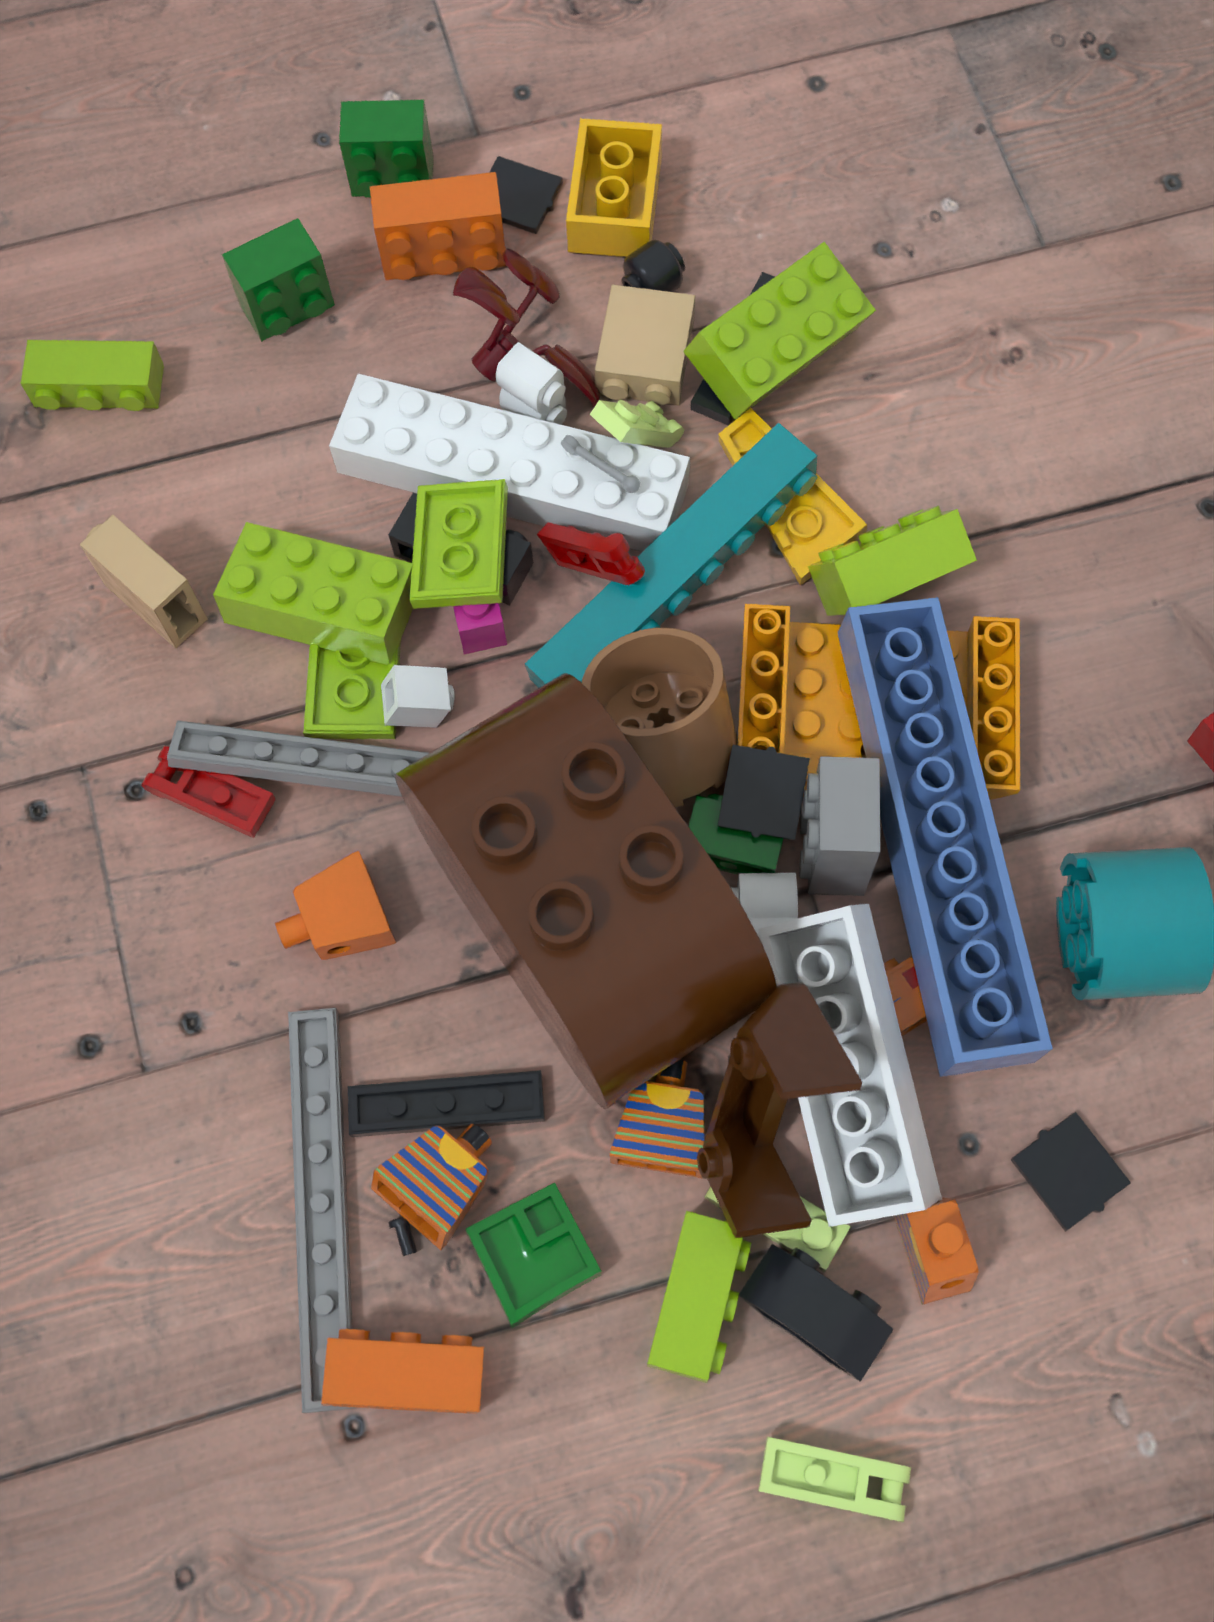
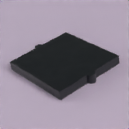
(524, 193)
(763, 792)
(1070, 1171)

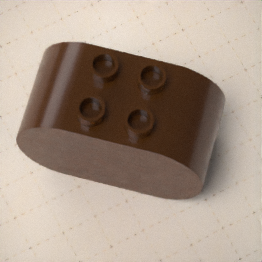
(588, 886)

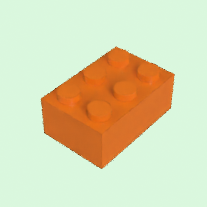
(438, 225)

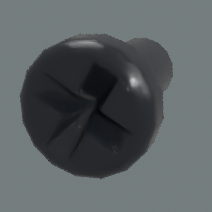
(404, 1235)

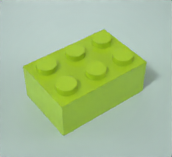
(891, 560)

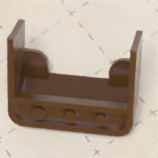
(776, 1056)

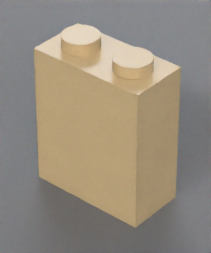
(644, 345)
(144, 581)

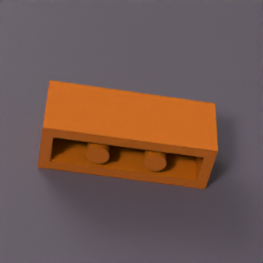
(403, 1373)

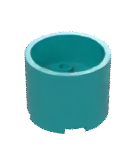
(1136, 923)

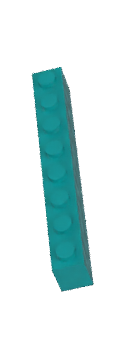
(685, 554)

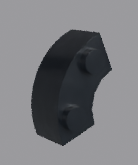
(817, 1311)

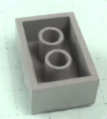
(841, 826)

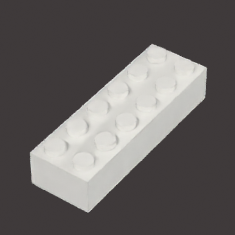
(871, 1140)

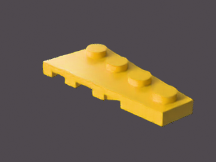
(811, 520)

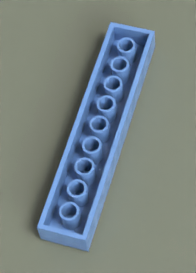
(942, 840)

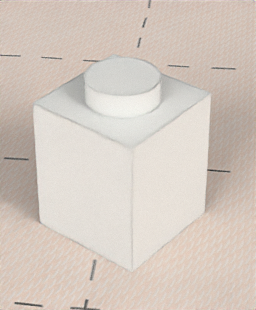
(416, 696)

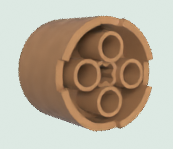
(670, 705)

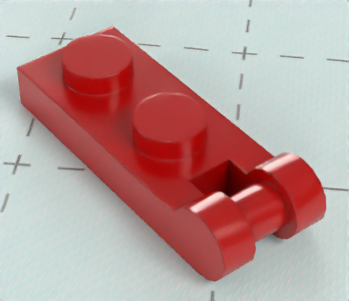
(592, 553)
(212, 795)

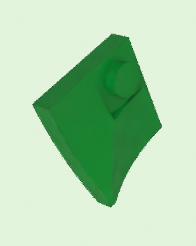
(533, 1253)

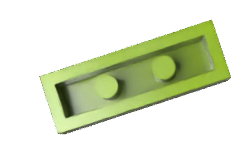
(92, 374)
(698, 1299)

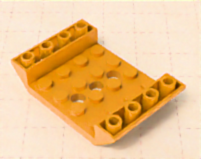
(803, 706)

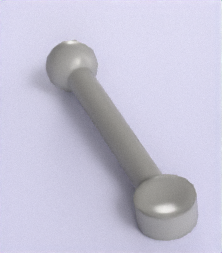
(630, 483)

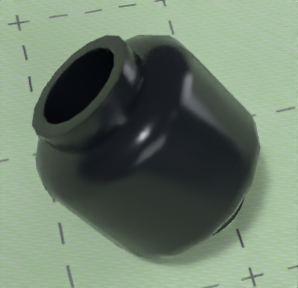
(654, 267)

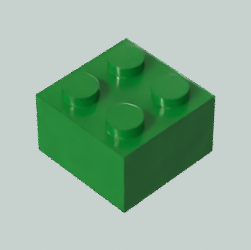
(384, 143)
(279, 279)

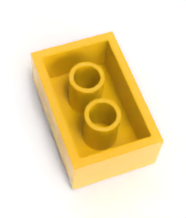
(613, 187)

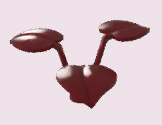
(482, 290)

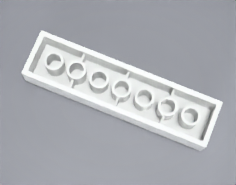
(427, 438)

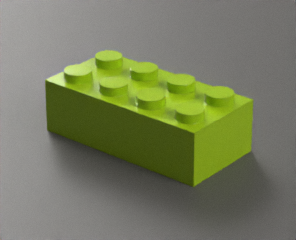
(779, 330)
(316, 593)

